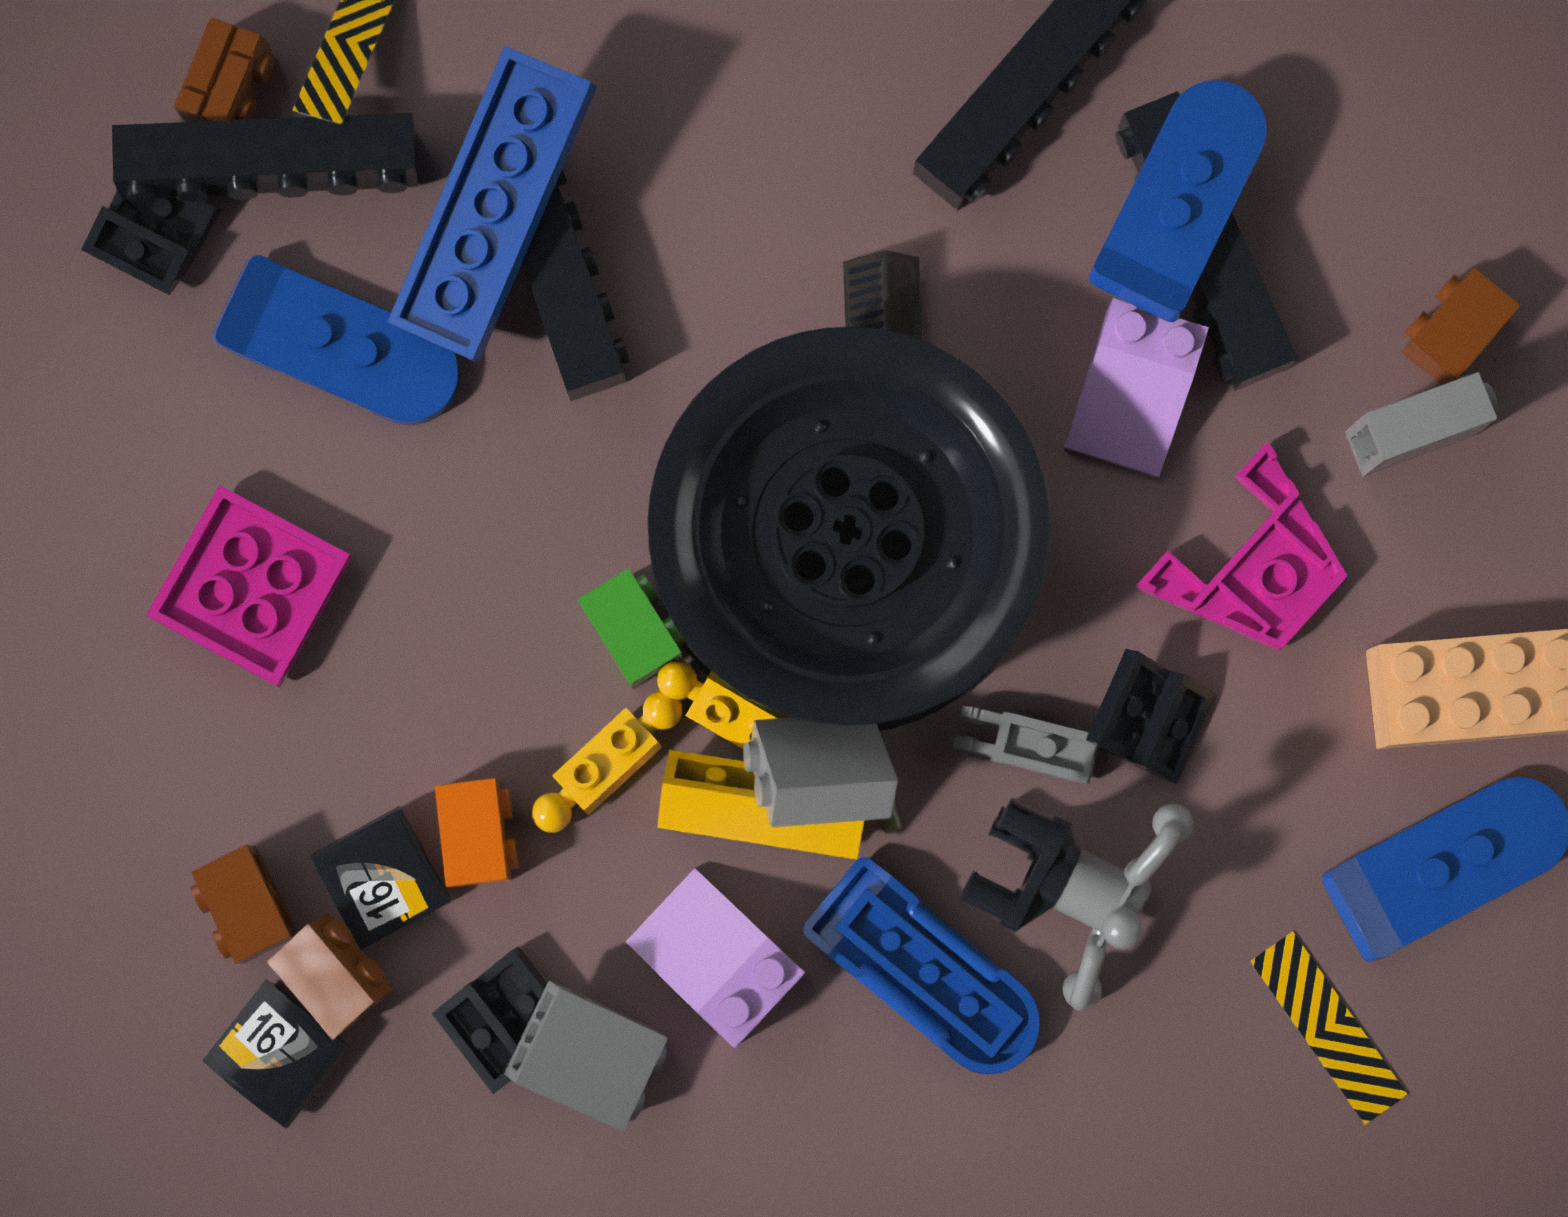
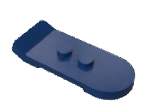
(1182, 198)
(335, 344)
(1448, 864)
(925, 970)

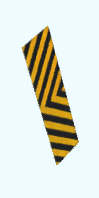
(342, 59)
(1328, 1028)

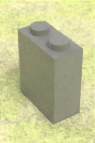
(1422, 423)
(819, 772)
(587, 1056)

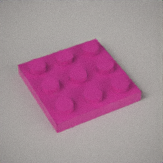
(249, 586)

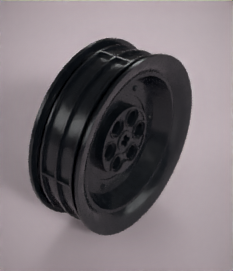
(881, 417)

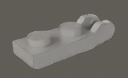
(1032, 745)

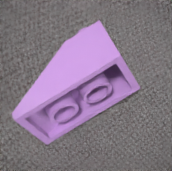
(1135, 388)
(715, 958)

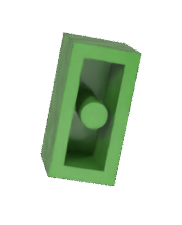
(631, 627)

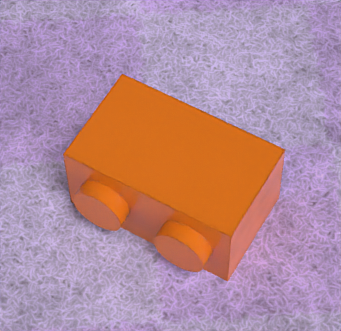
(475, 832)

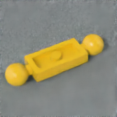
(714, 702)
(606, 762)

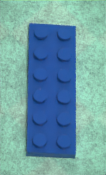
(492, 203)

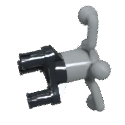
(1076, 885)

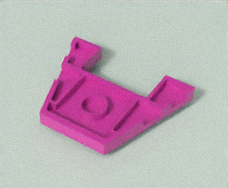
(1272, 578)

